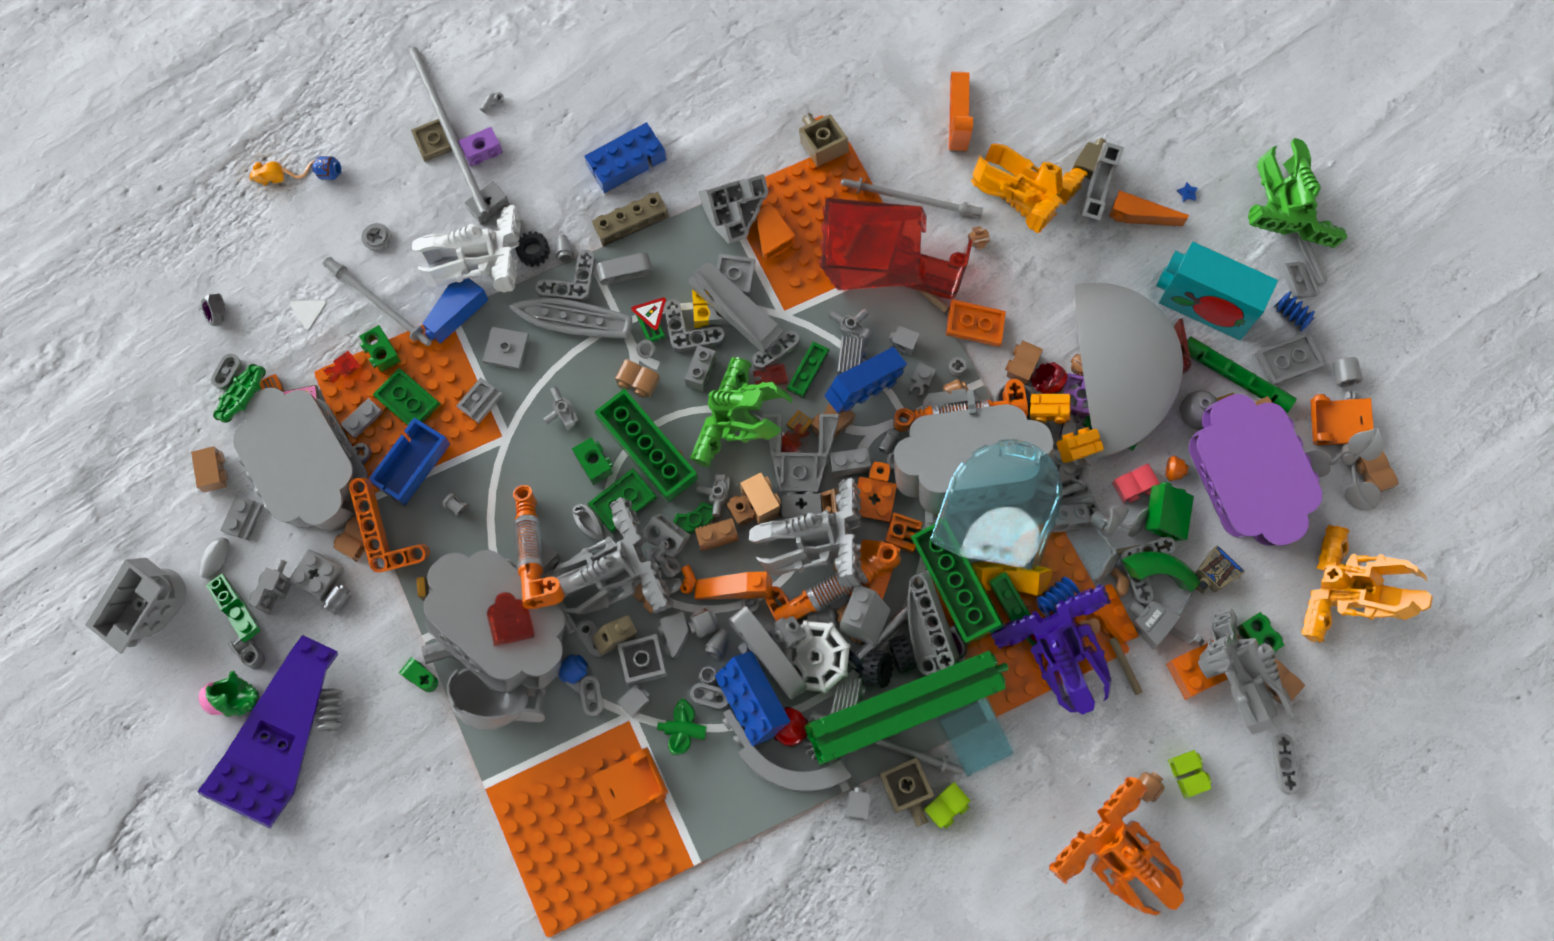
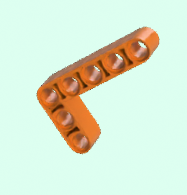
(959, 120)
(378, 532)

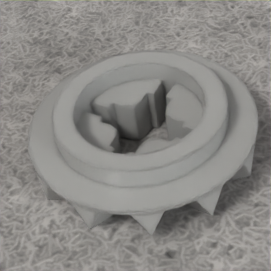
(373, 230)

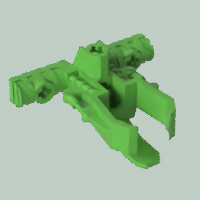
(1293, 200)
(731, 412)

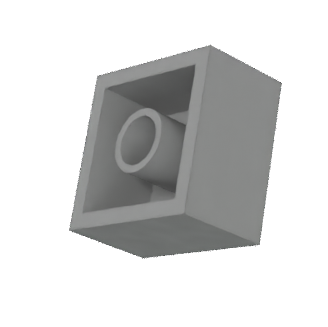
(642, 660)

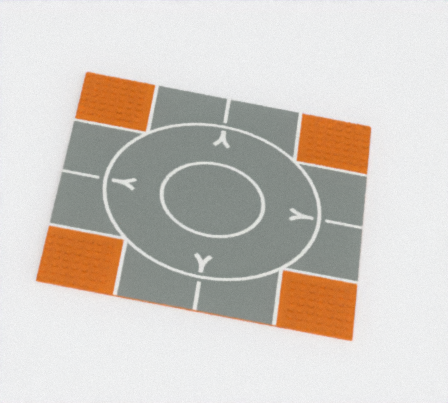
(543, 771)

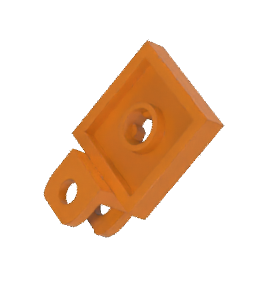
(878, 485)

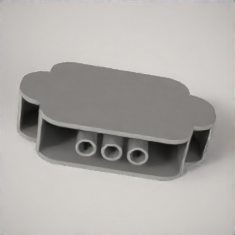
(945, 440)
(298, 459)
(457, 618)

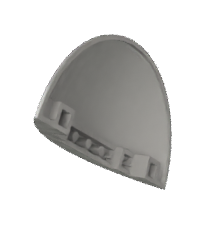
(1127, 363)

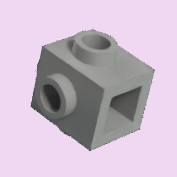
(787, 633)

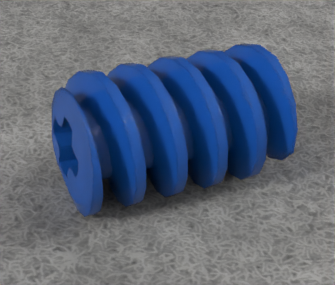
(1295, 311)
(1061, 591)

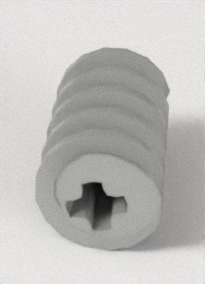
(329, 710)

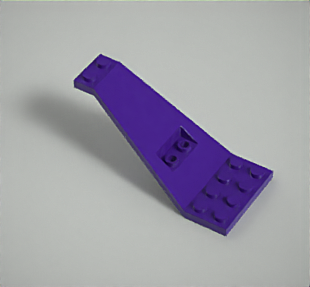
(255, 773)

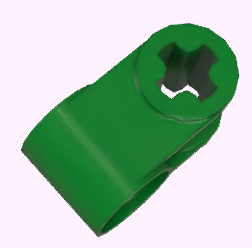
(417, 674)

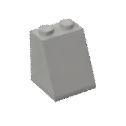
(864, 616)

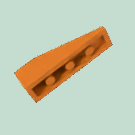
(1137, 210)
(735, 586)

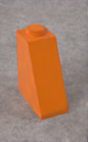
(772, 232)

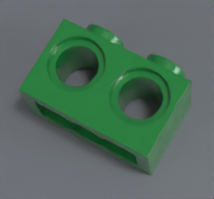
(378, 349)
(1265, 631)

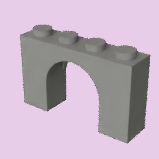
(1104, 169)

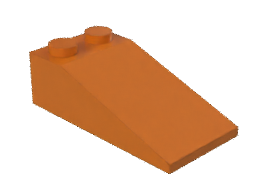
(1189, 675)

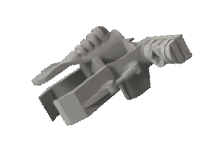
(818, 537)
(615, 567)
(1246, 668)

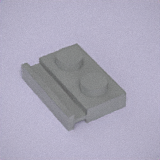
(1300, 279)
(479, 400)
(242, 517)

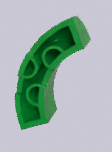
(1150, 563)

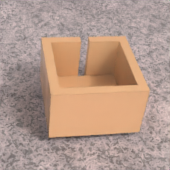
(760, 497)

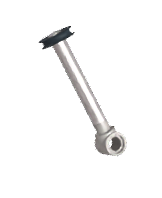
(856, 660)

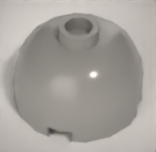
(1194, 406)

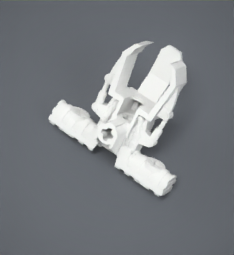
(478, 253)

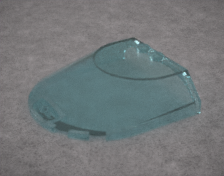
(1001, 505)

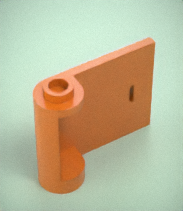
(1339, 419)
(633, 782)

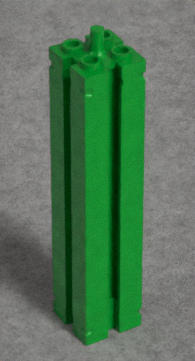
(905, 707)

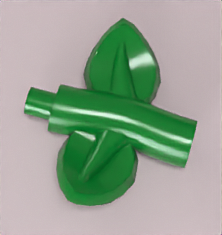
(682, 728)

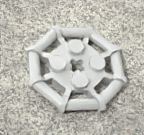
(827, 656)

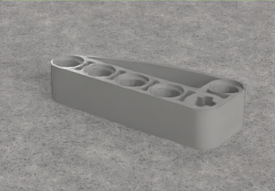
(922, 630)
(767, 652)

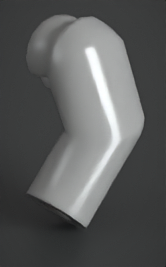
(491, 100)

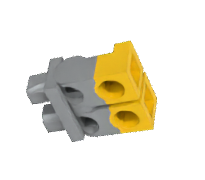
(704, 313)

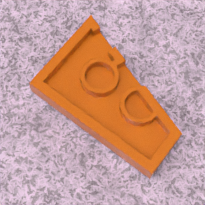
(1117, 618)

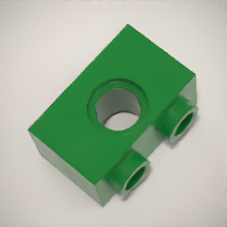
(594, 471)

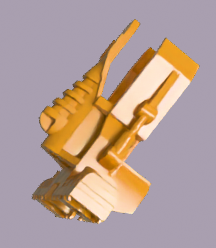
(1031, 191)
(1359, 587)

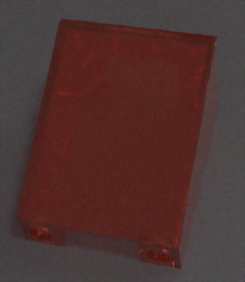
(872, 244)

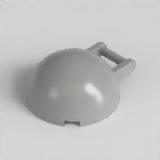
(487, 709)

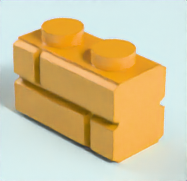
(1050, 408)
(1079, 445)

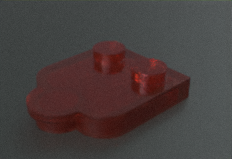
(509, 620)

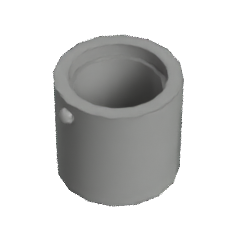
(1347, 372)

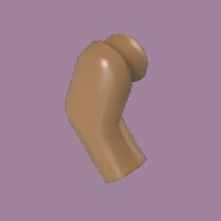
(1123, 582)

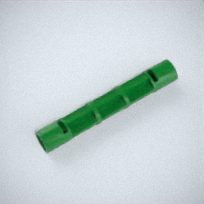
(1239, 375)

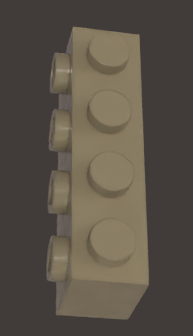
(630, 218)

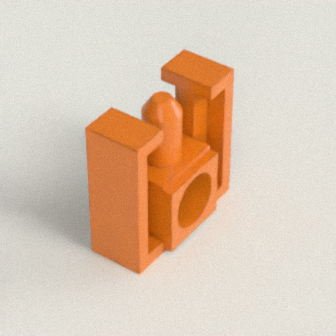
(902, 523)

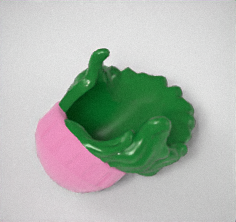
(228, 696)

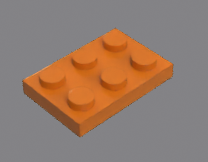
(975, 323)

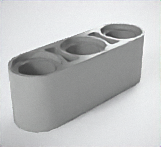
(624, 268)

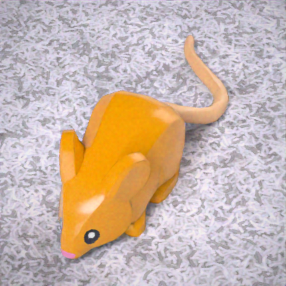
(272, 172)

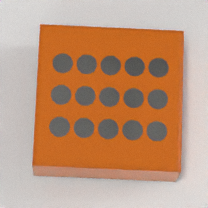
(272, 382)

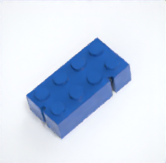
(625, 157)
(865, 380)
(409, 462)
(752, 698)

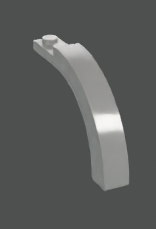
(784, 778)

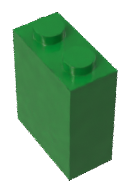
(1169, 512)

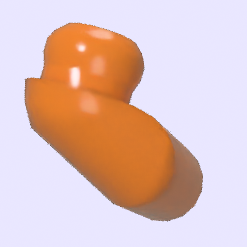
(689, 580)

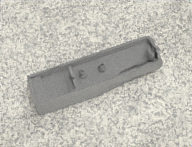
(735, 306)

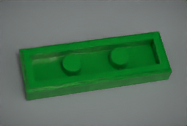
(808, 369)
(1008, 597)

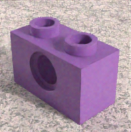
(485, 138)

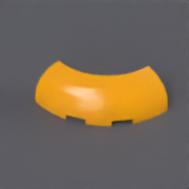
(1024, 580)

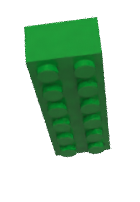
(646, 445)
(959, 588)

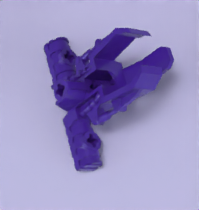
(1064, 647)

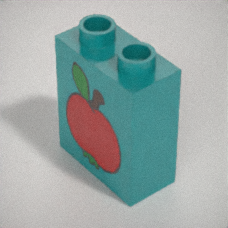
(1215, 290)

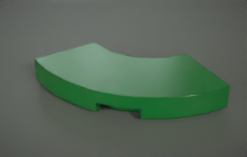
(698, 518)

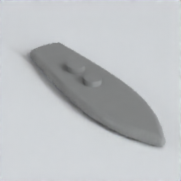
(573, 317)

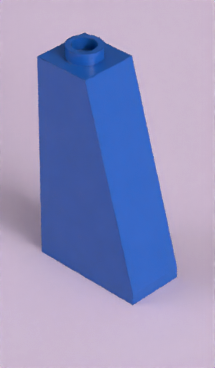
(453, 308)

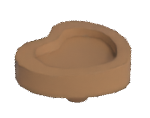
(1094, 624)

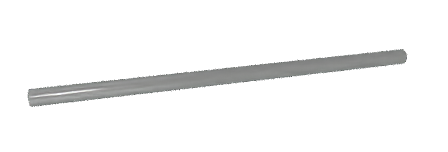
(446, 125)

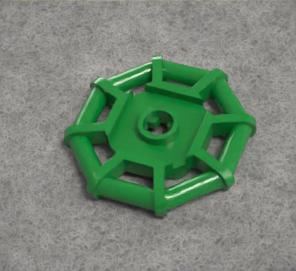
(239, 393)

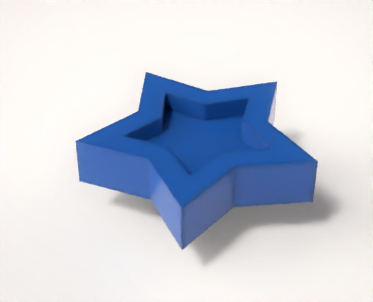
(1187, 192)

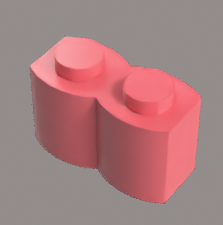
(1135, 483)

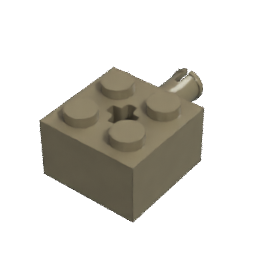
(823, 139)
(901, 798)

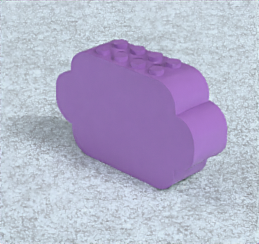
(1255, 470)

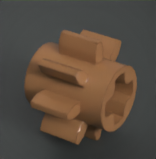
(980, 237)

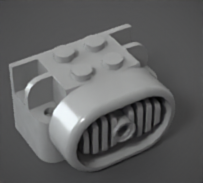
(137, 603)

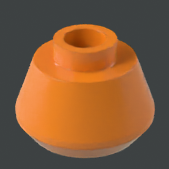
(1175, 468)

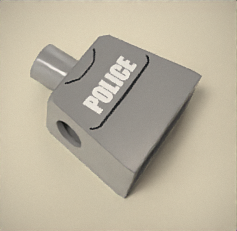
(1153, 622)

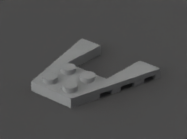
(802, 470)

